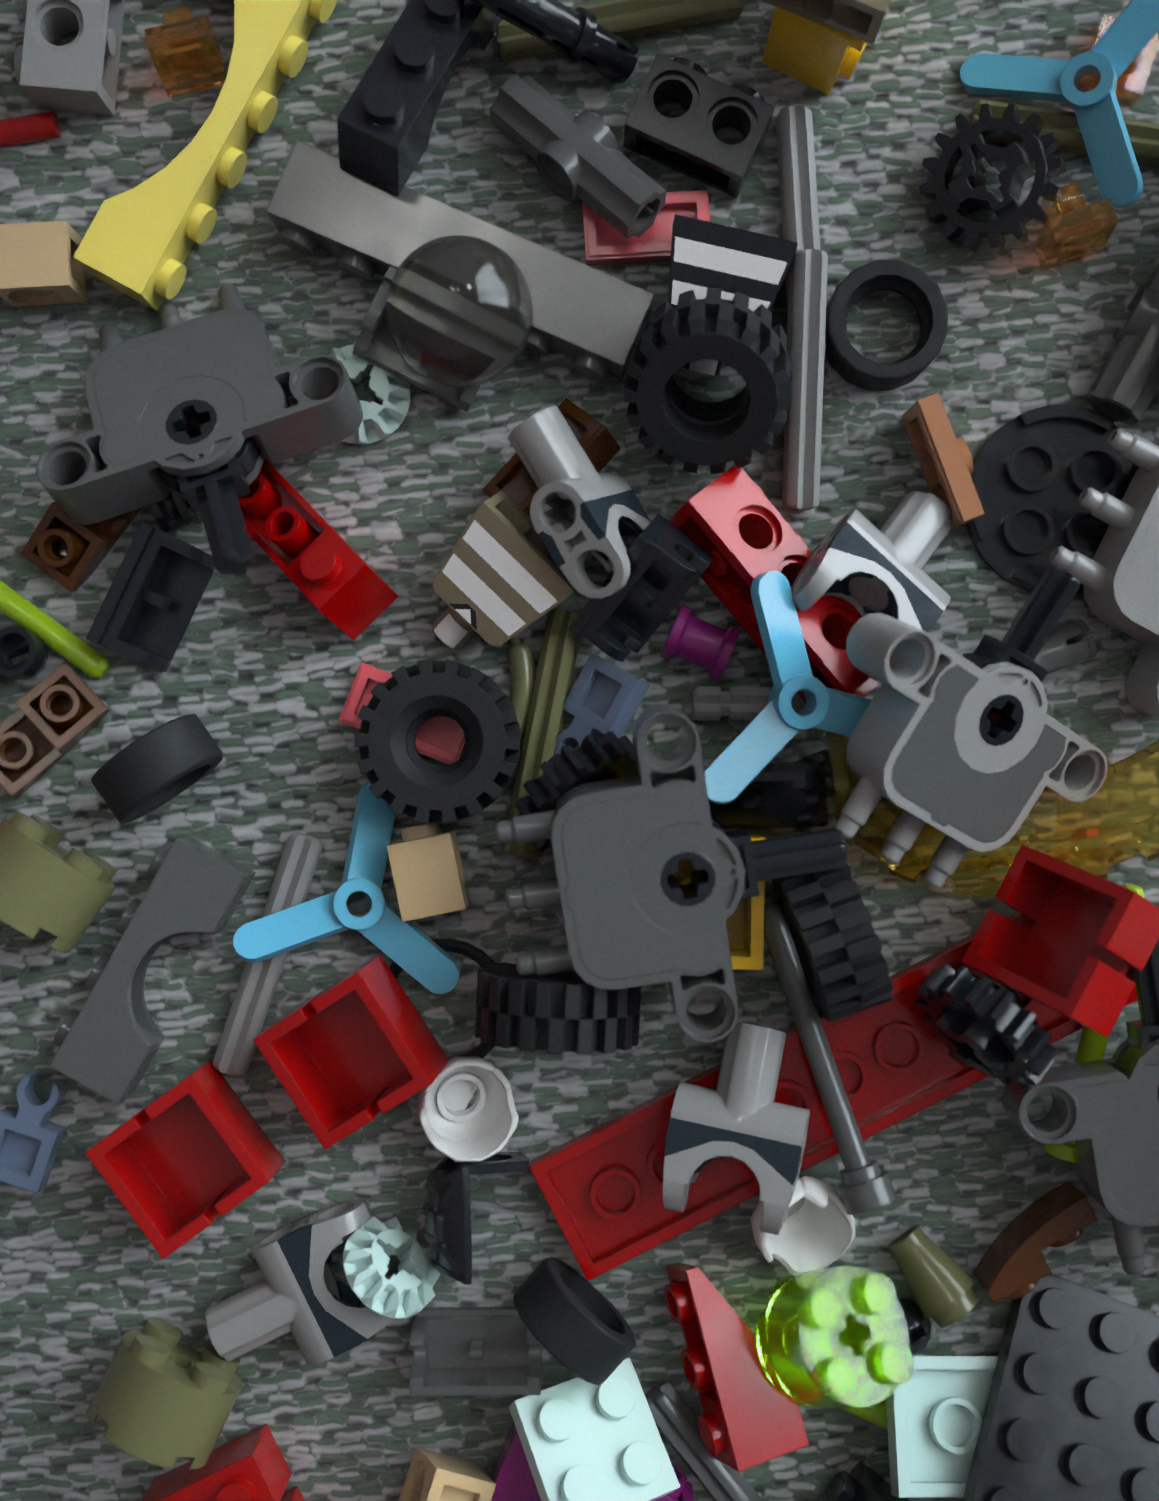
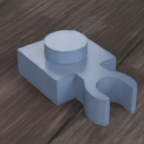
(601, 702)
(28, 1138)

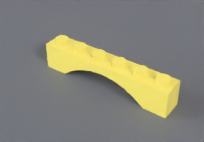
(149, 230)

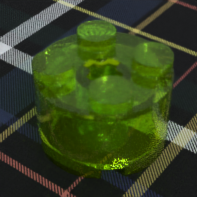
(835, 1338)

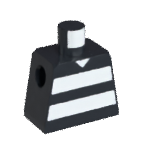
(728, 259)

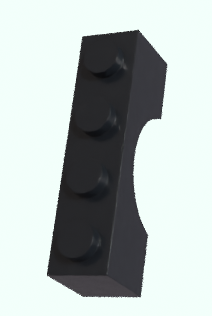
(398, 97)

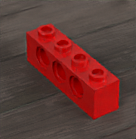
(751, 538)

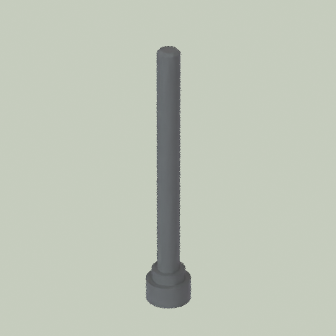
(863, 1182)

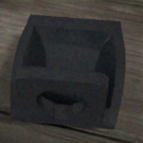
(449, 1210)

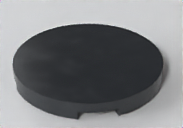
(1032, 485)

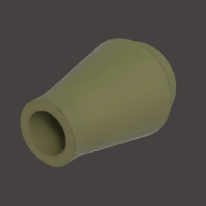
(935, 1279)

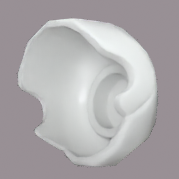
(471, 1132)
(818, 1235)

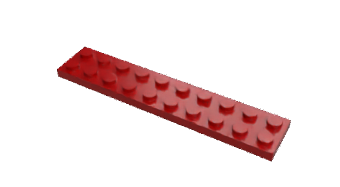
(892, 1065)

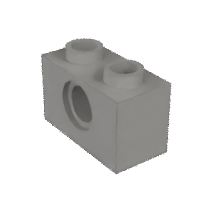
(75, 75)

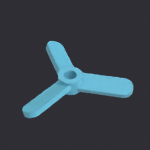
(1095, 110)
(790, 672)
(329, 914)

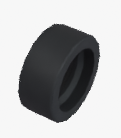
(919, 291)
(157, 767)
(574, 1321)

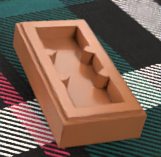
(943, 459)

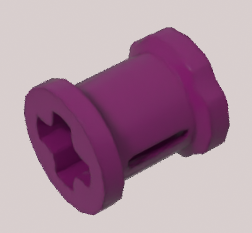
(700, 643)

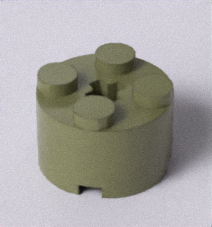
(47, 884)
(165, 1396)

